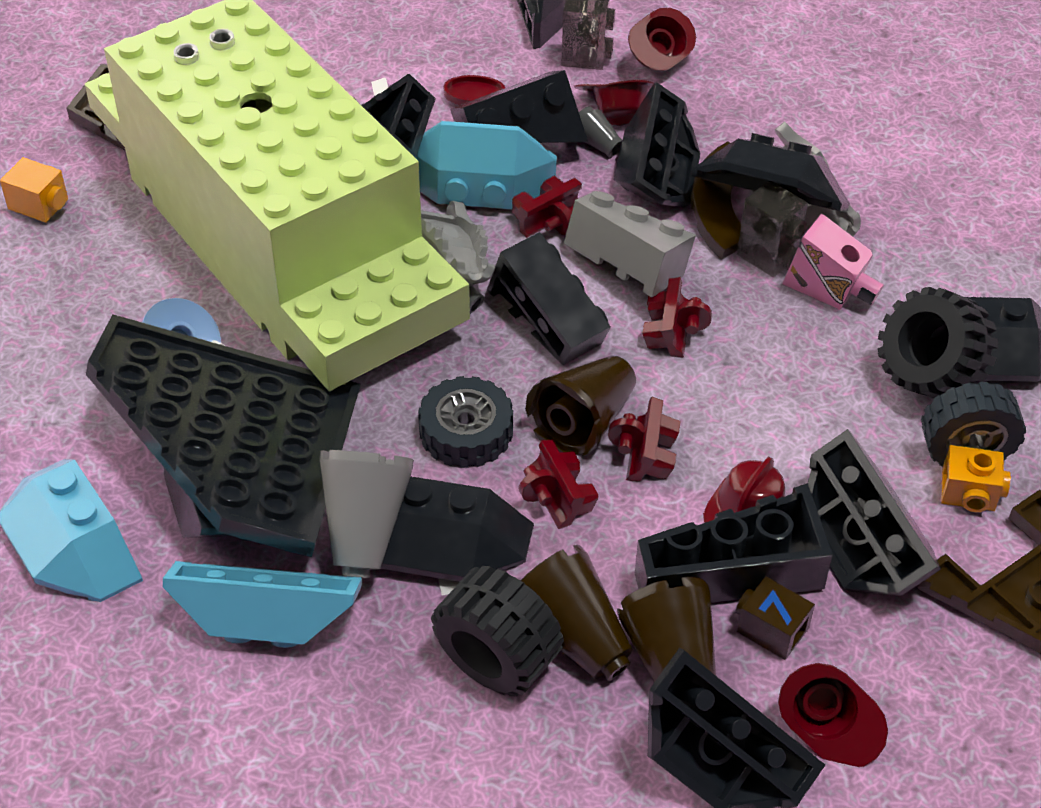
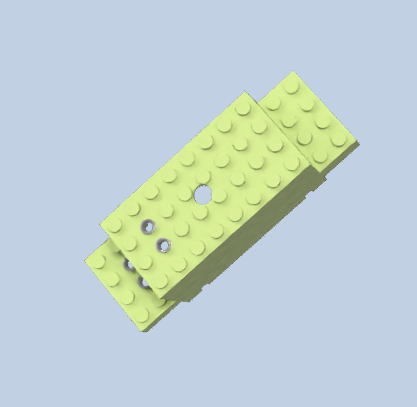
(286, 200)

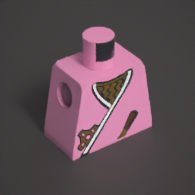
(832, 266)

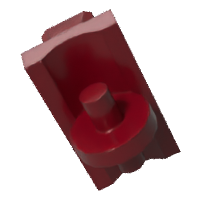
(548, 210)
(678, 316)
(641, 439)
(553, 484)

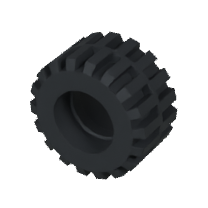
(909, 332)
(497, 630)

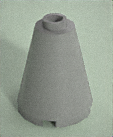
(362, 506)

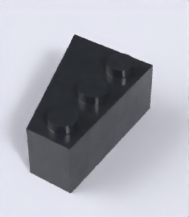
(403, 111)

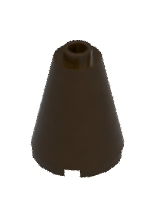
(580, 403)
(584, 613)
(670, 619)

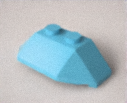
(481, 164)
(68, 534)
(260, 602)

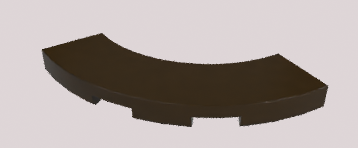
(715, 214)

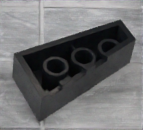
(741, 548)

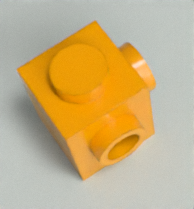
(34, 189)
(974, 478)

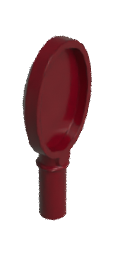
(470, 87)

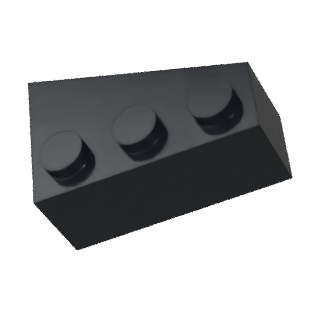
(538, 106)
(549, 298)

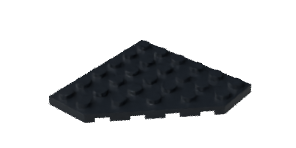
(228, 427)

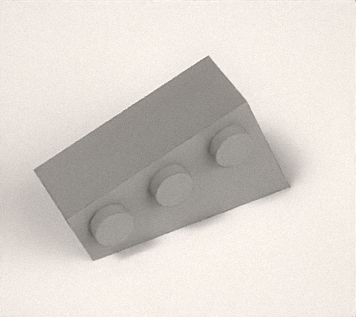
(629, 240)

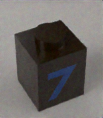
(774, 617)

